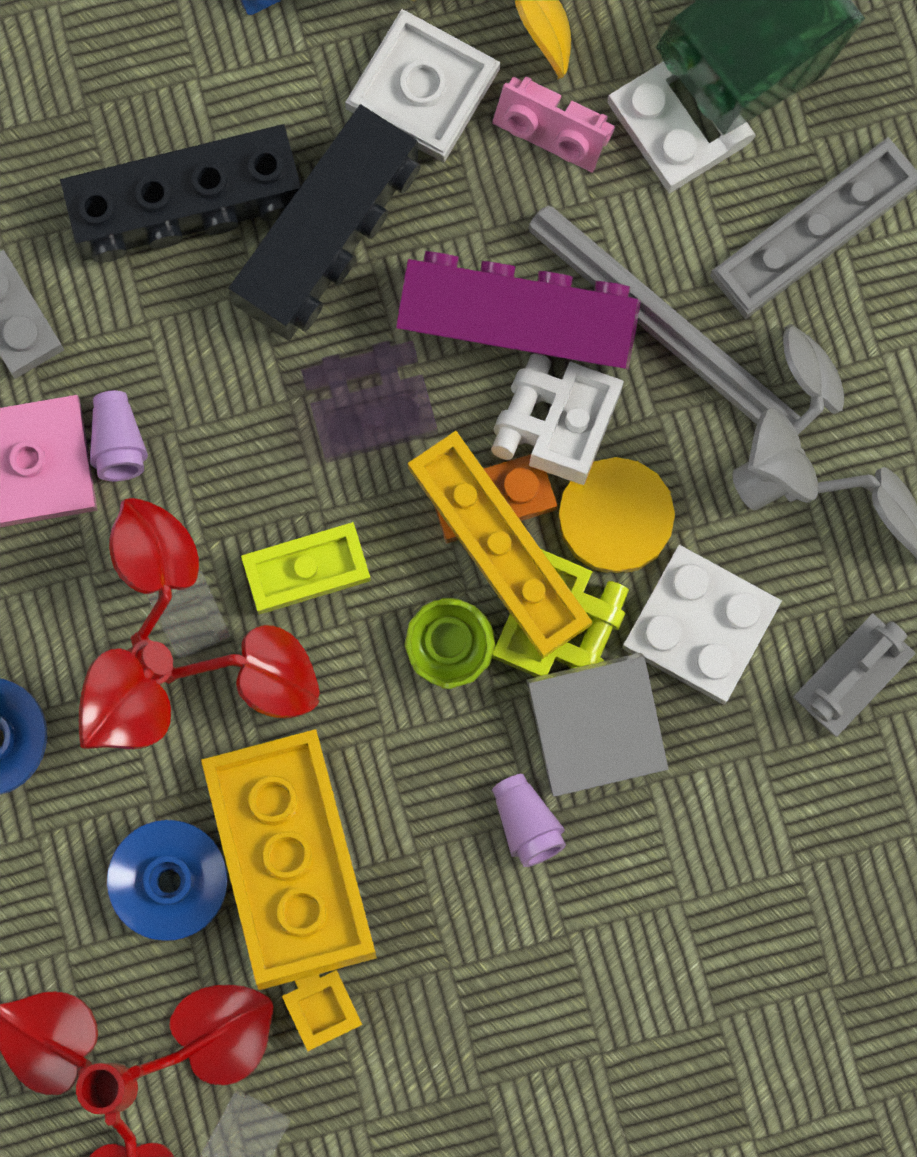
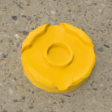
(617, 516)

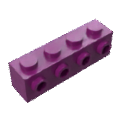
(519, 312)

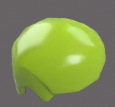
(449, 642)

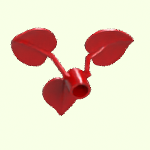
(123, 690)
(52, 1032)

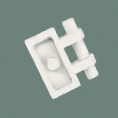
(575, 422)

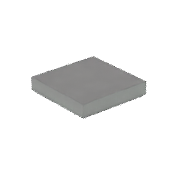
(597, 724)

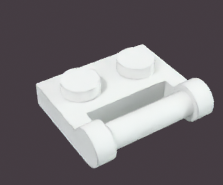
(667, 131)

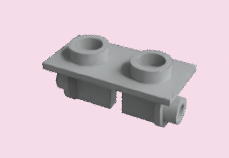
(855, 674)

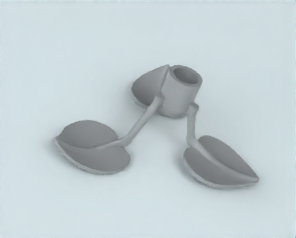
(780, 465)

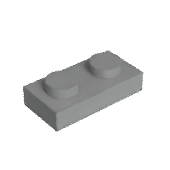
(24, 331)

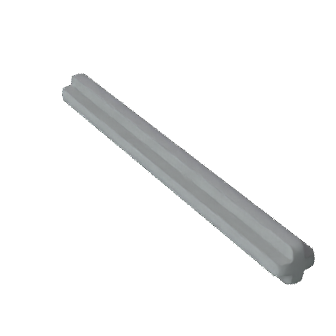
(658, 317)

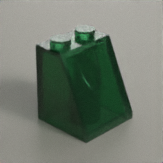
(754, 52)

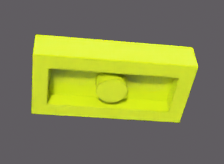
(306, 568)

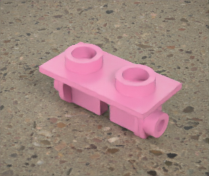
(533, 115)

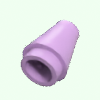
(115, 438)
(527, 822)

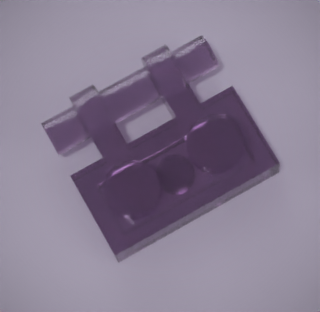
(373, 416)

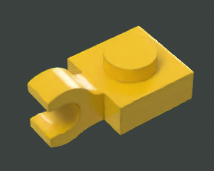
(321, 1009)

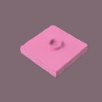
(44, 462)

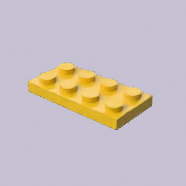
(288, 860)

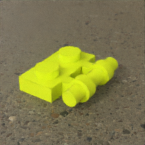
(606, 614)

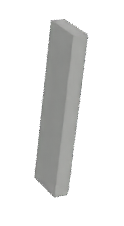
(816, 228)

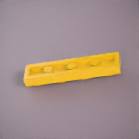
(499, 544)

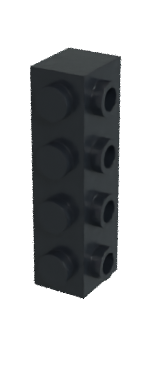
(181, 194)
(325, 223)

